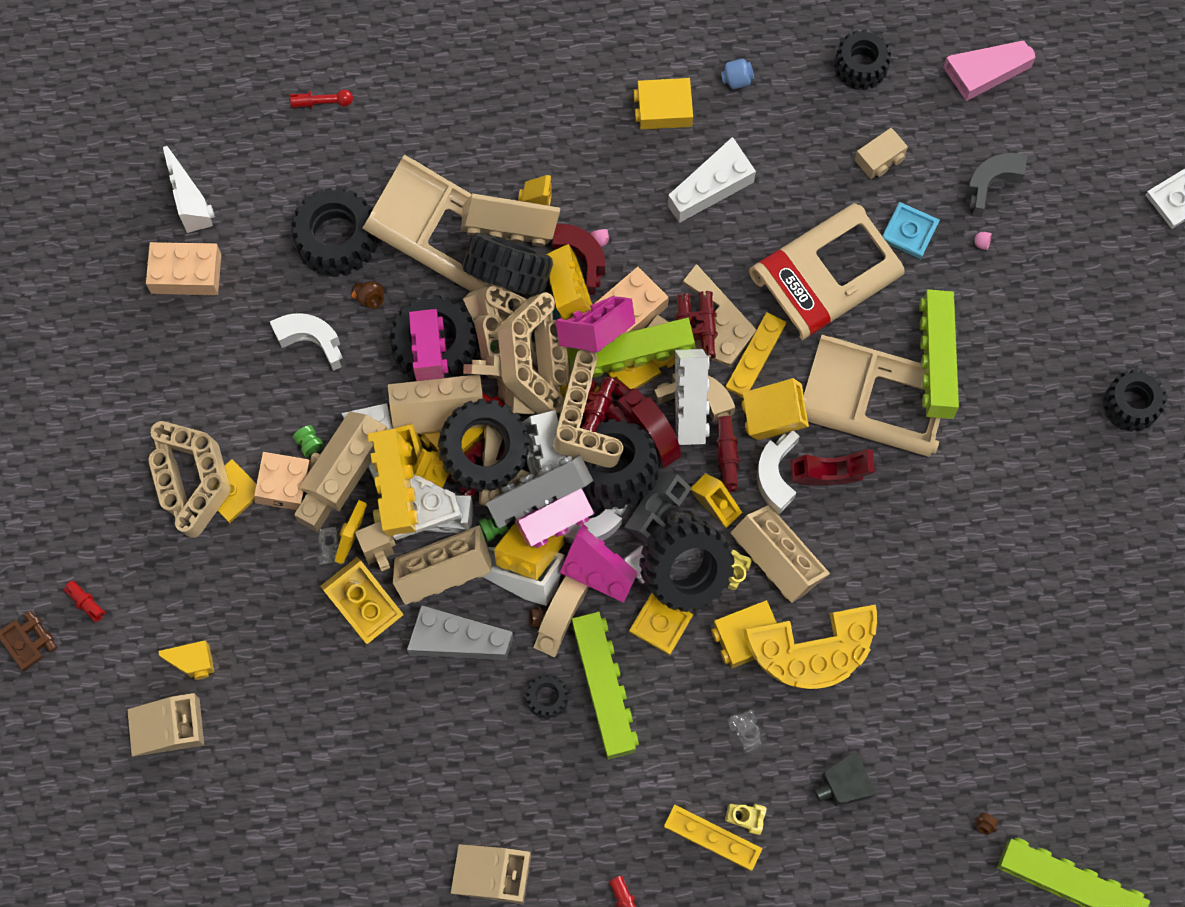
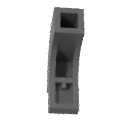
(999, 168)

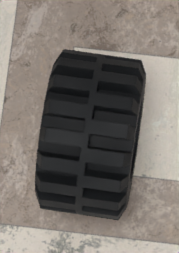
(868, 45)
(1125, 414)

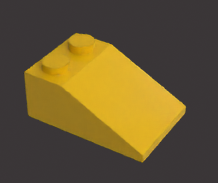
(362, 600)

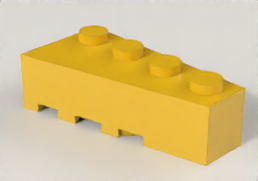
(568, 283)
(394, 482)

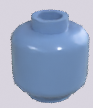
(738, 74)

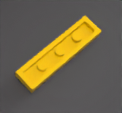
(756, 354)
(713, 838)

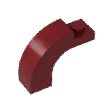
(584, 247)
(650, 418)
(832, 471)

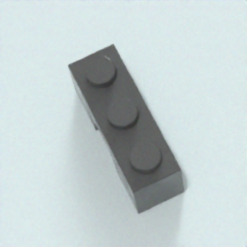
(668, 492)

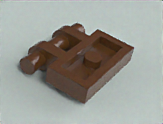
(20, 645)

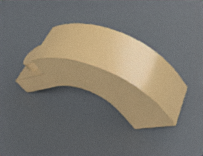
(492, 367)
(719, 399)
(559, 615)

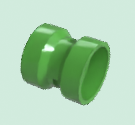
(308, 440)
(489, 530)

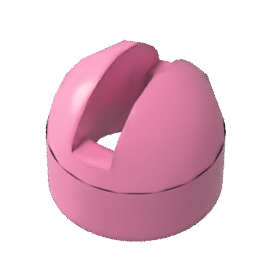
(601, 236)
(982, 240)

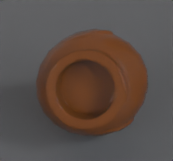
(368, 294)

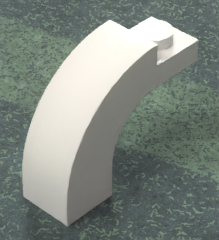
(306, 327)
(770, 483)
(600, 526)

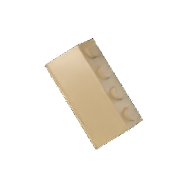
(509, 219)
(431, 401)
(342, 460)
(779, 553)
(441, 565)

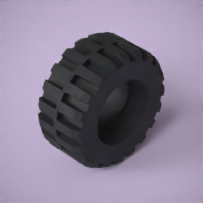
(325, 207)
(507, 264)
(453, 318)
(505, 423)
(633, 481)
(705, 582)

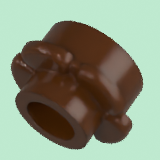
(536, 617)
(986, 823)

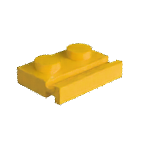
(430, 468)

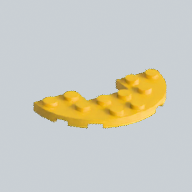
(818, 661)

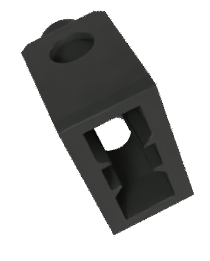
(846, 782)

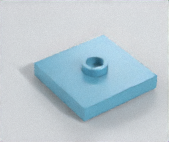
(910, 230)

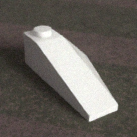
(189, 201)
(533, 590)

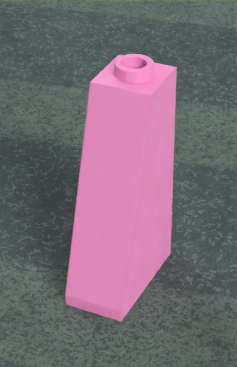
(985, 68)

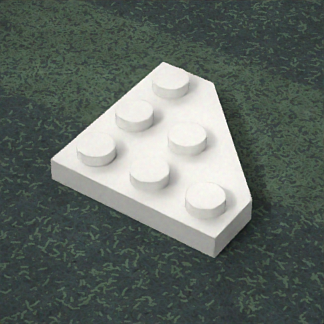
(432, 505)

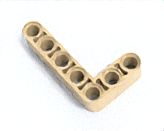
(572, 410)

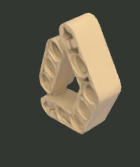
(490, 310)
(539, 390)
(183, 509)

